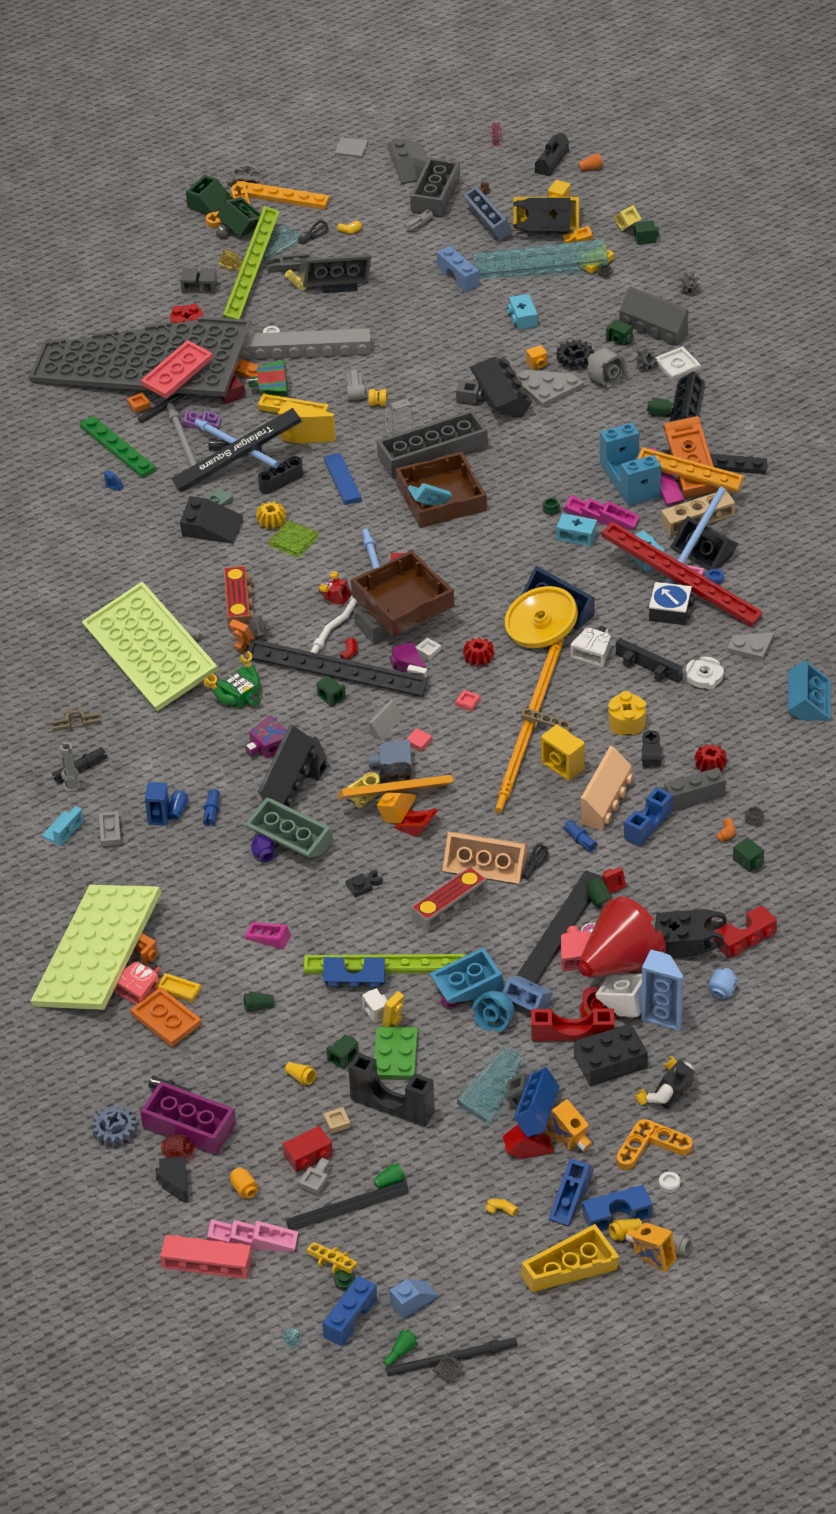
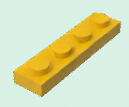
(275, 403)

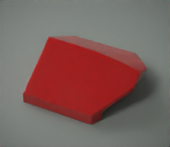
(415, 821)

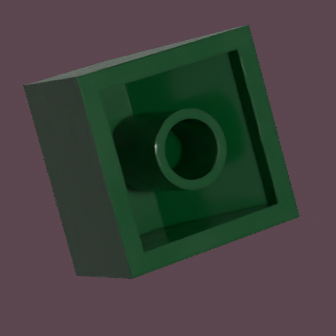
(239, 216)

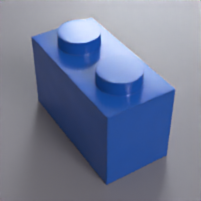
(157, 803)

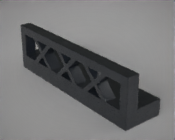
(687, 397)

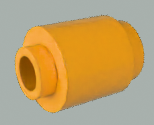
(243, 1183)

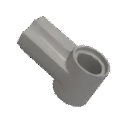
(355, 388)

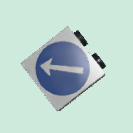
(671, 603)

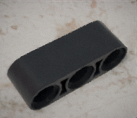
(285, 473)

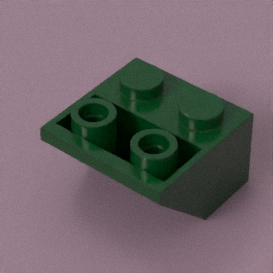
(207, 195)

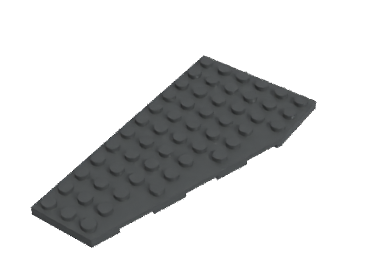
(126, 357)

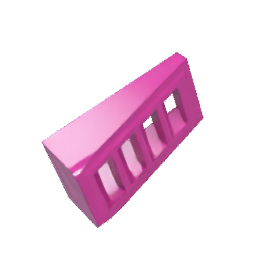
(278, 940)

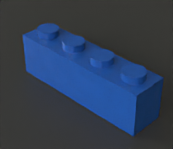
(536, 1102)

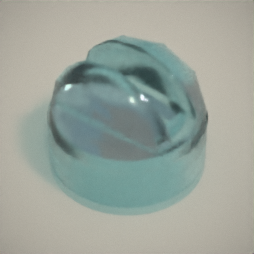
(291, 1336)

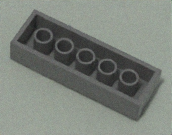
(433, 440)

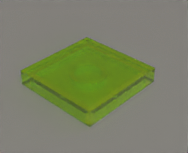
(293, 538)

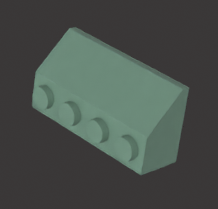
(290, 828)

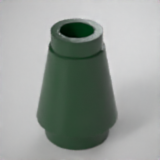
(257, 1001)

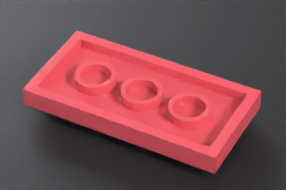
(177, 369)

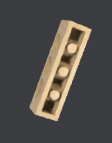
(674, 517)

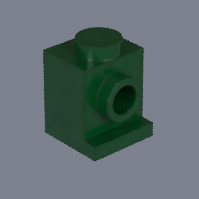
(619, 332)
(330, 691)
(342, 1051)

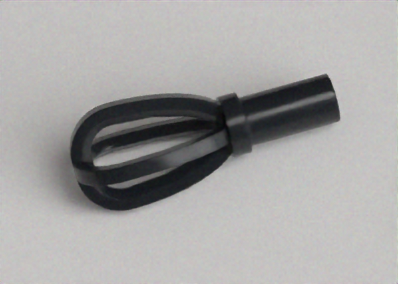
(310, 235)
(533, 865)

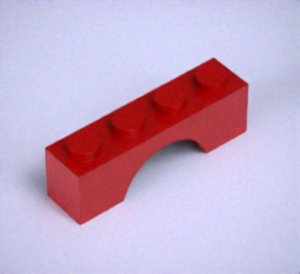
(551, 1027)

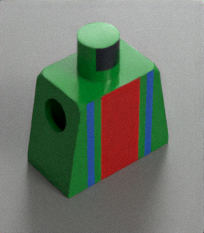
(271, 379)

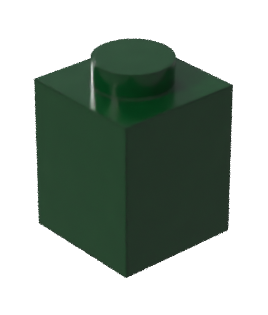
(645, 232)
(748, 855)

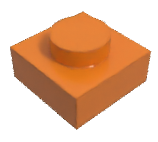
(138, 402)

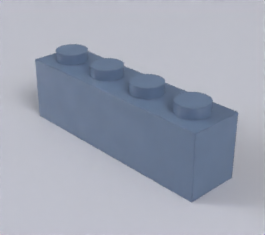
(488, 213)

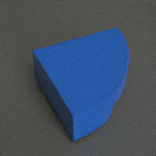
(113, 481)

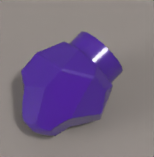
(262, 848)

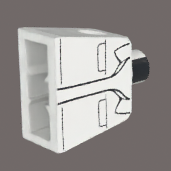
(592, 646)

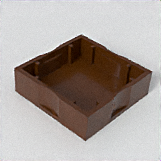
(448, 473)
(402, 593)

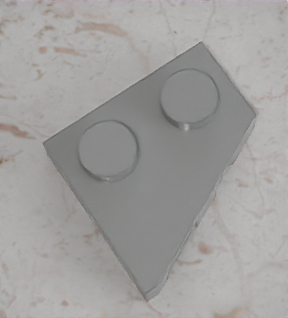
(751, 645)

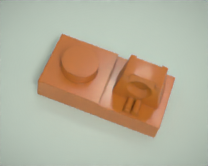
(242, 633)

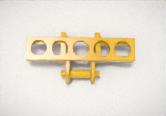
(332, 1256)

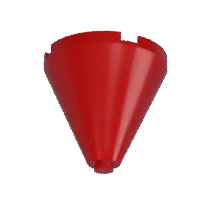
(620, 940)

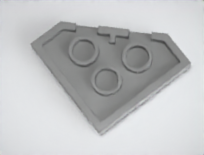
(549, 386)

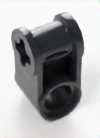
(651, 749)

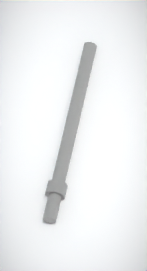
(175, 419)

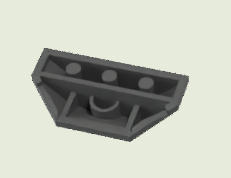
(408, 159)

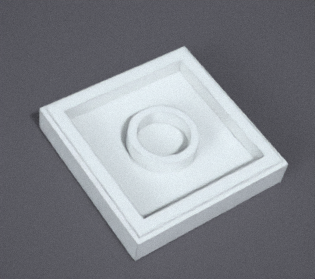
(677, 363)

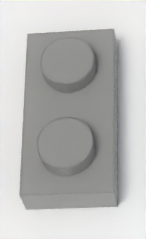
(109, 828)

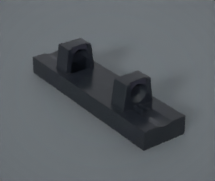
(660, 666)

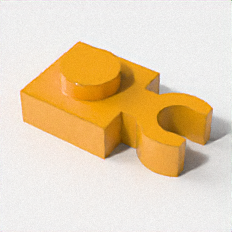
(581, 234)

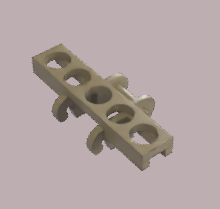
(552, 720)
(69, 725)

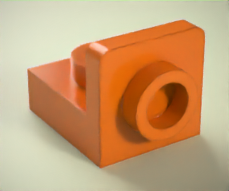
(147, 948)

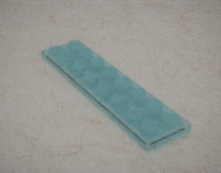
(541, 258)

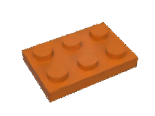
(166, 1017)

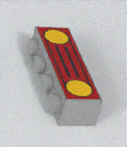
(448, 899)

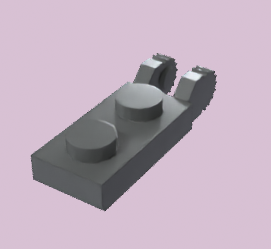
(286, 262)

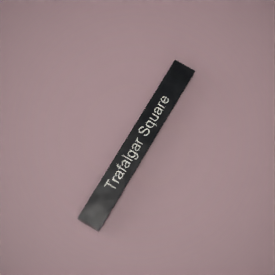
(236, 450)

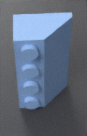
(661, 991)

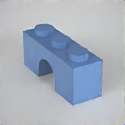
(452, 262)

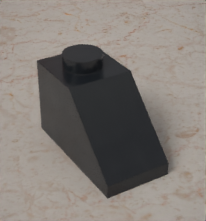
(173, 1177)

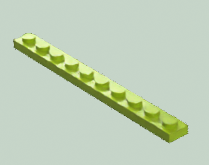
(251, 263)

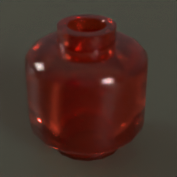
(177, 1146)

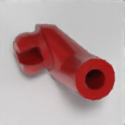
(352, 649)

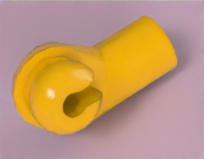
(351, 228)
(501, 1204)

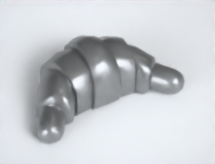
(246, 173)

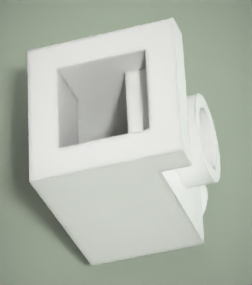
(374, 1004)

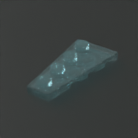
(489, 1088)

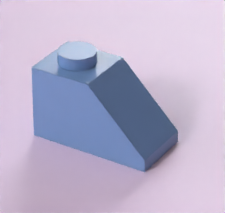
(411, 1296)

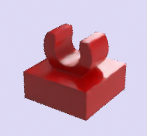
(614, 879)

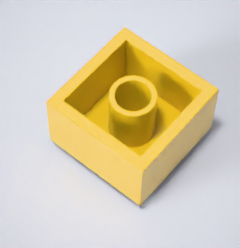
(562, 752)

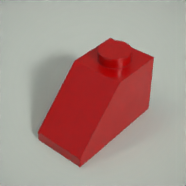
(524, 1147)

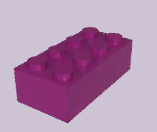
(182, 1112)

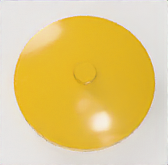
(541, 617)

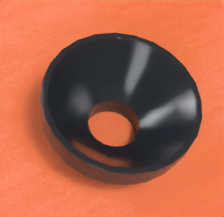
(395, 772)

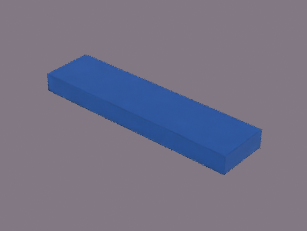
(342, 478)

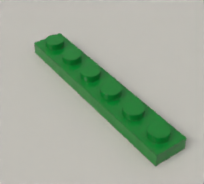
(117, 447)

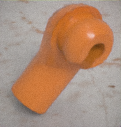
(728, 831)

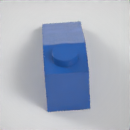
(571, 1191)

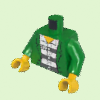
(238, 687)

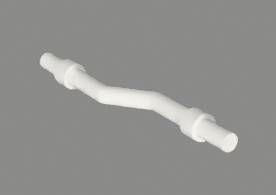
(319, 643)

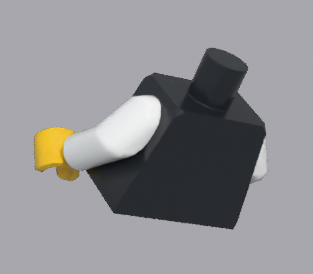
(671, 1086)

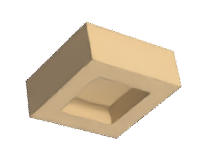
(337, 1120)

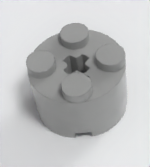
(606, 367)

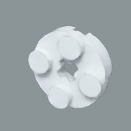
(695, 672)

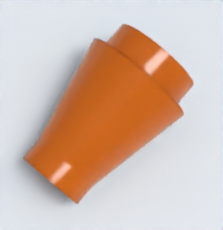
(591, 162)

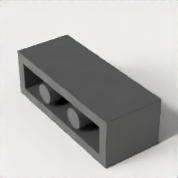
(696, 788)

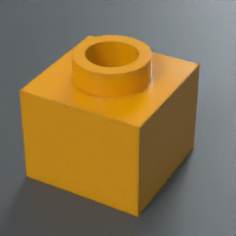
(536, 357)

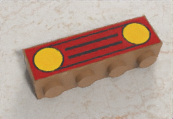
(237, 594)

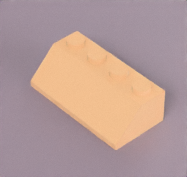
(605, 790)
(488, 856)

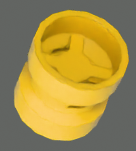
(374, 395)

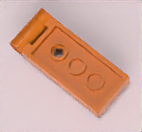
(688, 442)

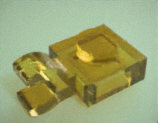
(230, 259)

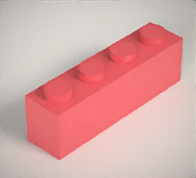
(206, 1256)

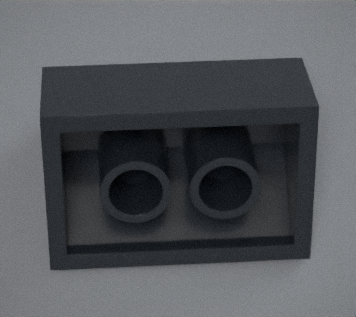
(710, 549)

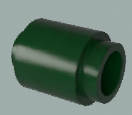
(660, 407)
(598, 892)

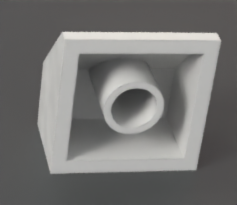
(622, 993)

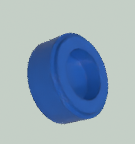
(715, 576)

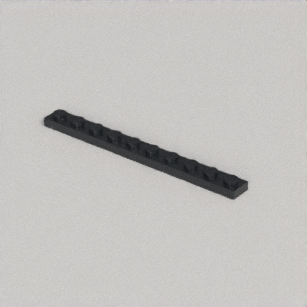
(338, 668)

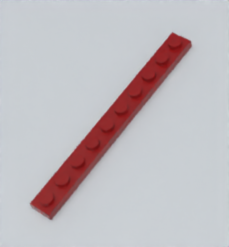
(681, 574)

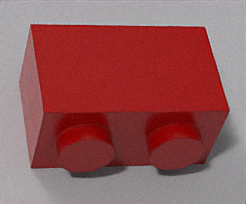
(307, 1149)

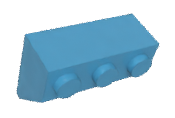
(809, 693)

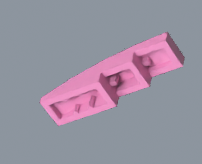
(258, 1236)

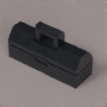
(552, 155)

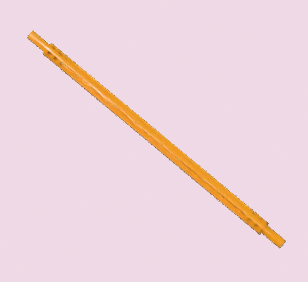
(527, 727)

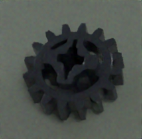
(574, 354)

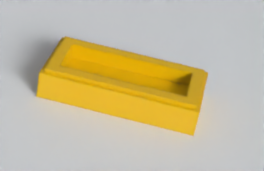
(179, 987)

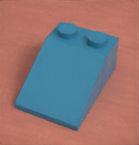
(468, 977)

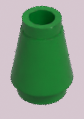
(389, 1176)

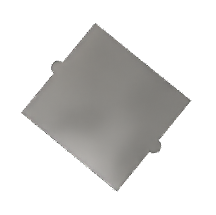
(351, 147)

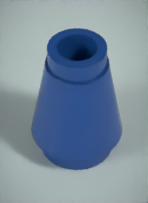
(177, 804)

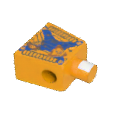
(568, 1127)
(653, 1245)

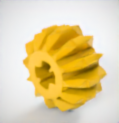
(271, 515)

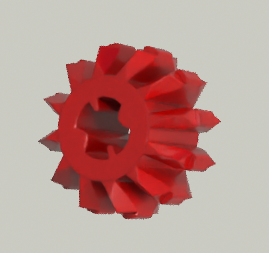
(478, 651)
(710, 758)

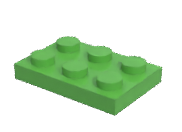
(396, 1052)

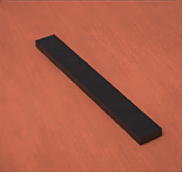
(551, 939)

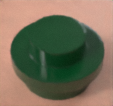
(551, 506)
(343, 1279)

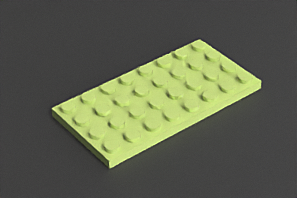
(150, 646)
(96, 947)

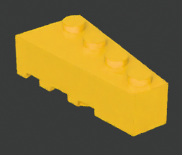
(570, 1260)

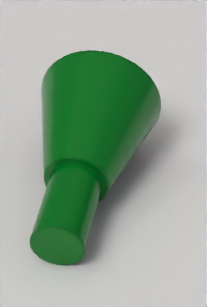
(405, 1342)

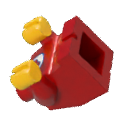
(336, 590)

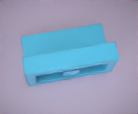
(430, 495)
(64, 826)

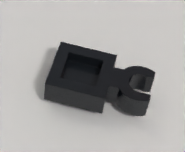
(360, 884)

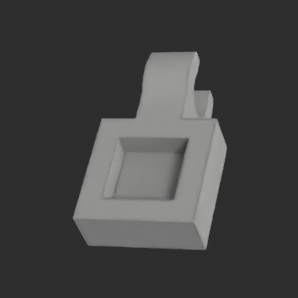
(316, 1178)

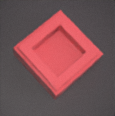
(467, 700)
(419, 739)

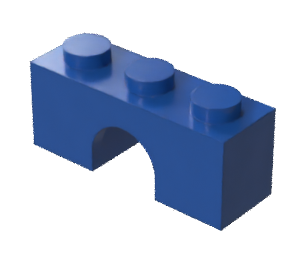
(642, 825)
(372, 973)
(630, 1201)
(357, 1299)

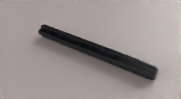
(347, 1205)

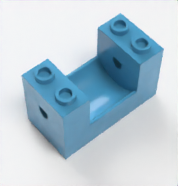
(633, 477)

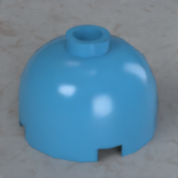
(493, 1006)

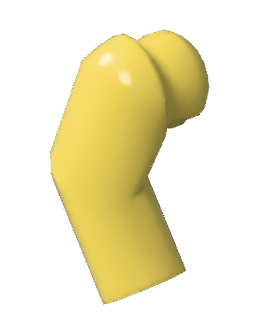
(295, 279)

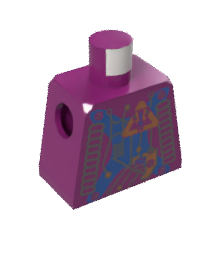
(265, 738)

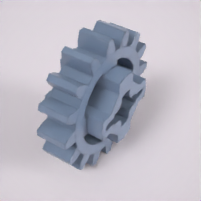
(114, 1125)

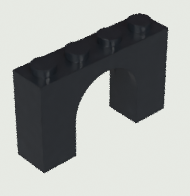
(366, 1088)

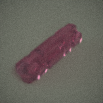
(496, 134)

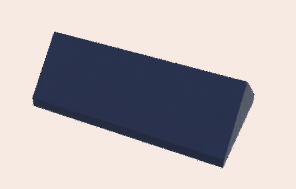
(584, 602)

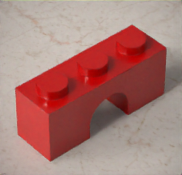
(759, 925)

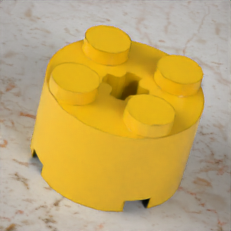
(627, 714)

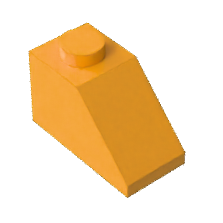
(395, 806)

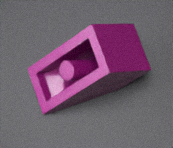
(404, 656)

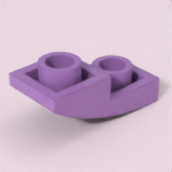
(190, 417)

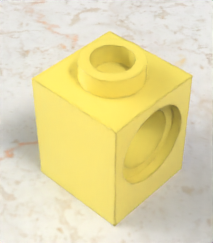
(627, 218)

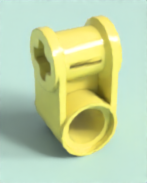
(367, 779)

